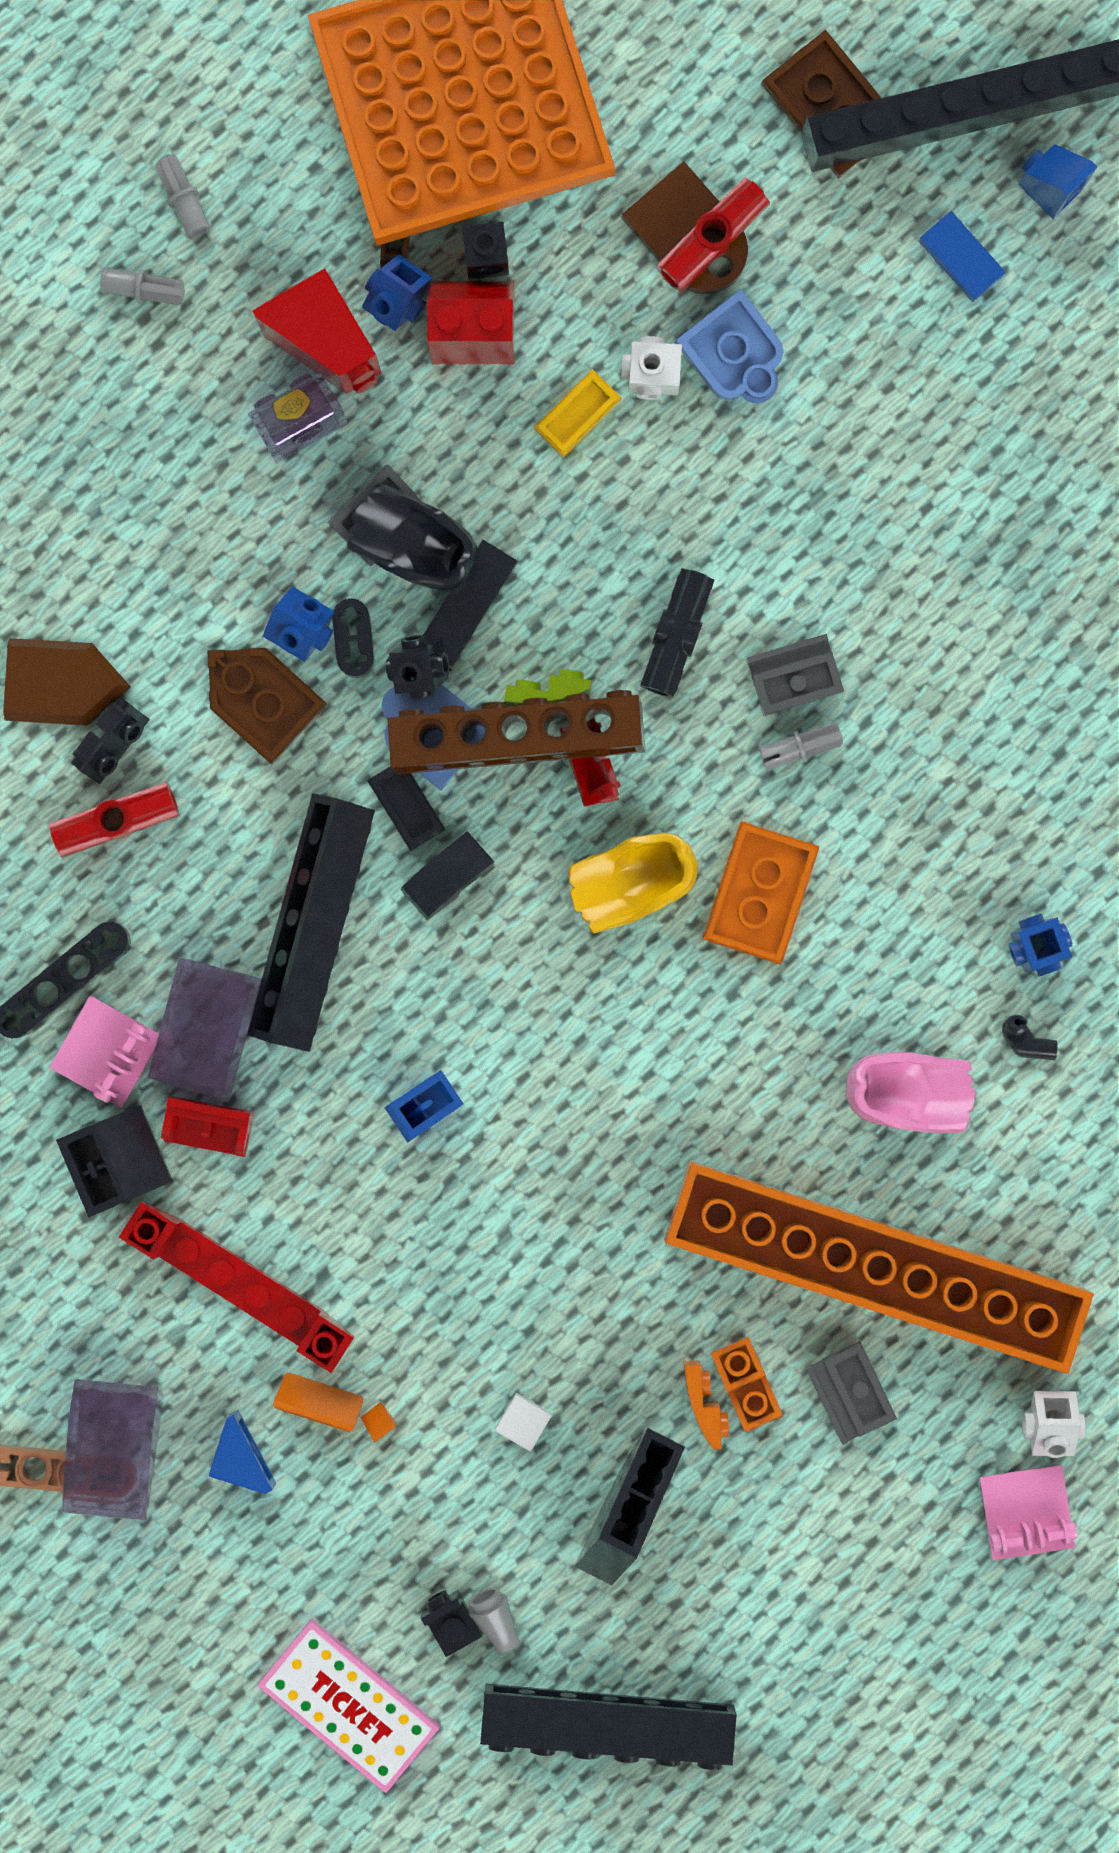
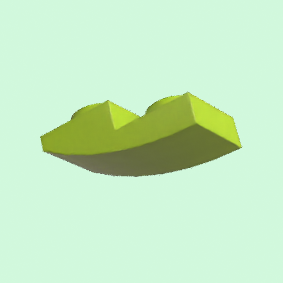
(565, 684)

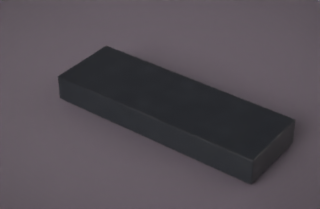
(471, 600)

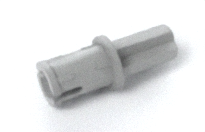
(182, 197)
(142, 286)
(801, 746)

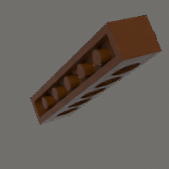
(622, 737)

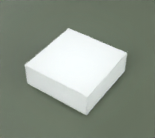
(523, 1422)

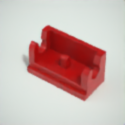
(207, 1126)

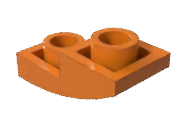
(747, 1384)
(708, 1415)

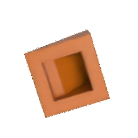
(378, 1421)

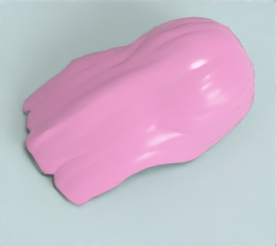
(912, 1092)

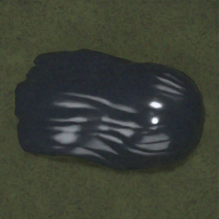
(412, 539)

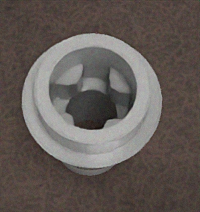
(493, 1616)

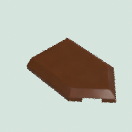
(58, 682)
(260, 699)

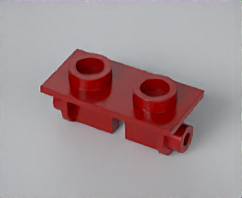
(594, 775)

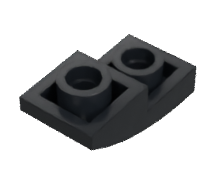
(447, 875)

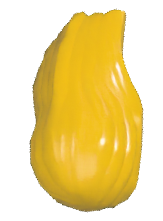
(632, 880)

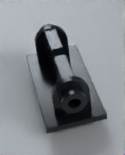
(122, 727)

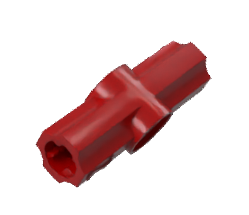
(730, 216)
(89, 827)

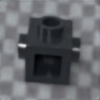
(418, 655)

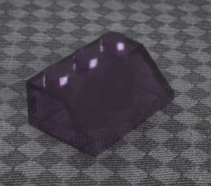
(204, 1028)

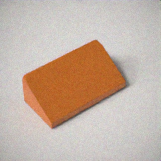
(318, 1402)

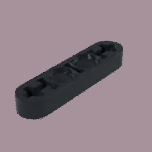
(65, 983)

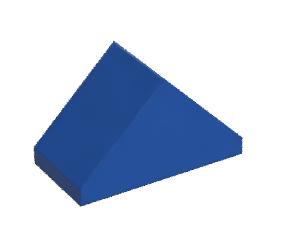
(424, 1106)
(240, 1459)

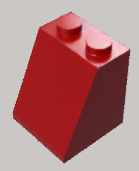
(471, 322)
(320, 333)

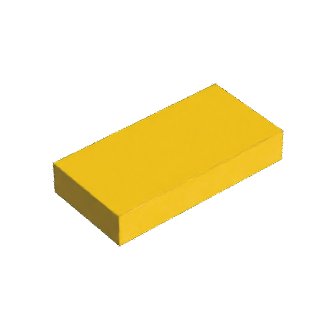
(577, 413)

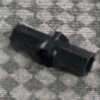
(677, 633)

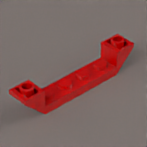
(239, 1282)

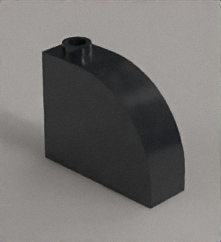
(630, 1507)

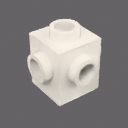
(656, 353)
(1053, 1423)

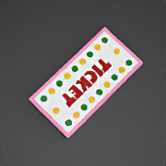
(348, 1705)

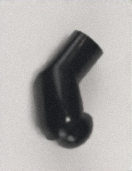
(1023, 1041)

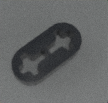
(343, 638)

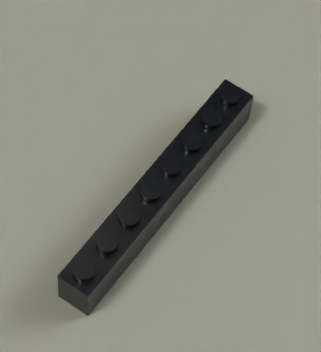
(962, 106)

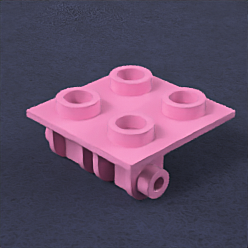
(105, 1052)
(1027, 1512)

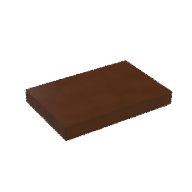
(817, 82)

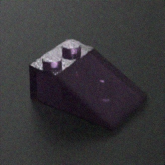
(111, 1449)

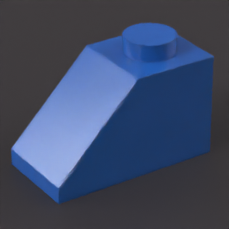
(1055, 178)

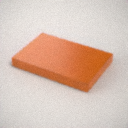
(760, 892)

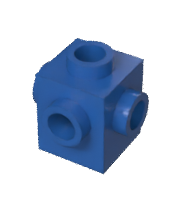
(396, 293)
(299, 624)
(1055, 940)

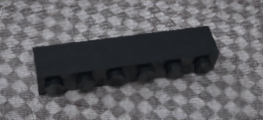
(310, 922)
(608, 1726)

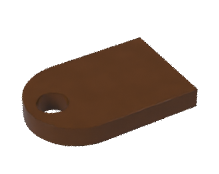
(671, 212)

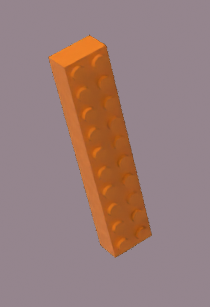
(878, 1267)

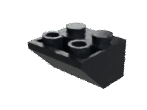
(114, 1160)

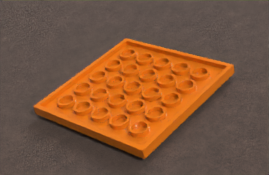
(458, 107)

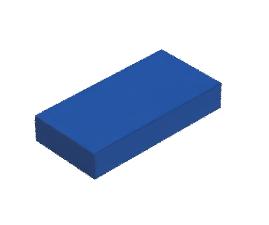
(961, 256)

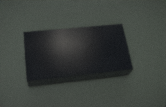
(406, 807)

